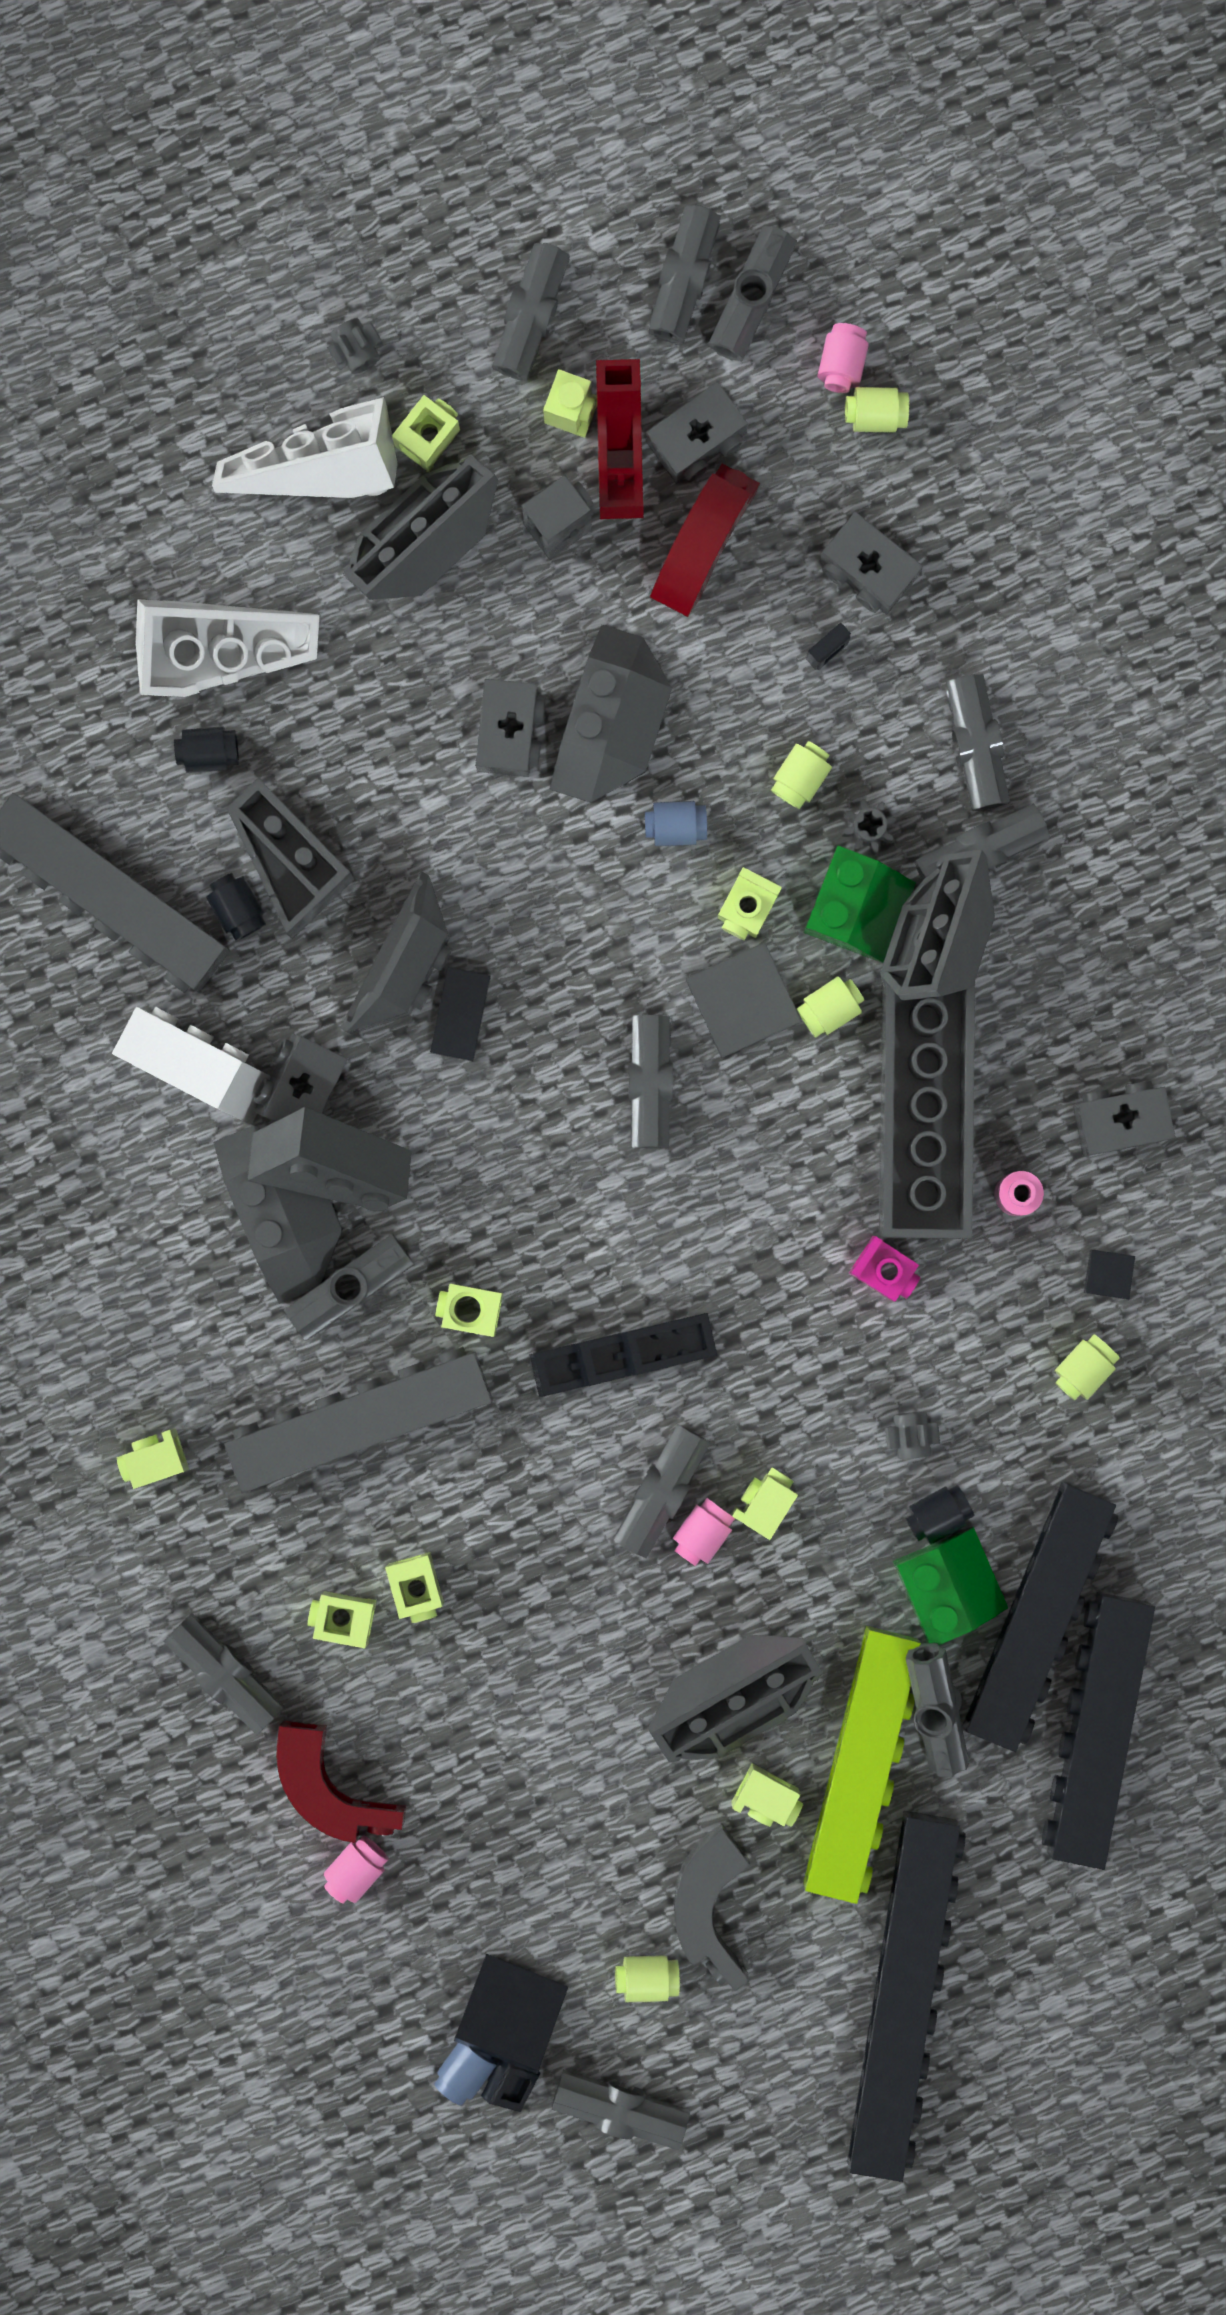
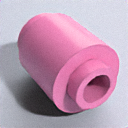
(843, 358)
(1005, 1196)
(703, 1532)
(355, 1870)

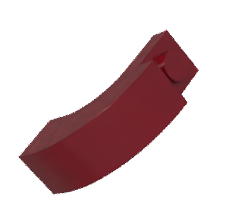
(619, 439)
(703, 539)
(316, 1797)

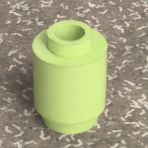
(877, 409)
(801, 774)
(831, 1006)
(1086, 1368)
(647, 1978)

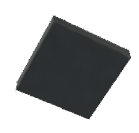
(511, 2013)

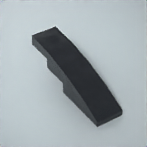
(623, 1355)

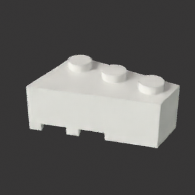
(191, 1062)

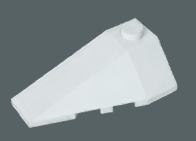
(339, 460)
(209, 645)

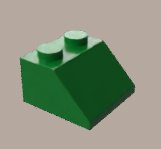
(859, 904)
(951, 1586)

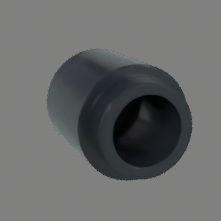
(207, 749)
(236, 906)
(939, 1514)

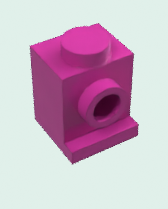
(869, 1266)

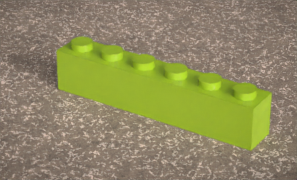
(862, 1767)

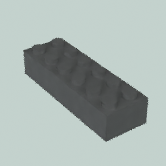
(927, 1116)

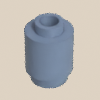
(676, 823)
(464, 2073)

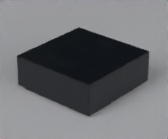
(828, 646)
(1109, 1274)
(509, 2086)

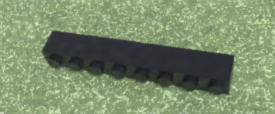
(904, 1996)

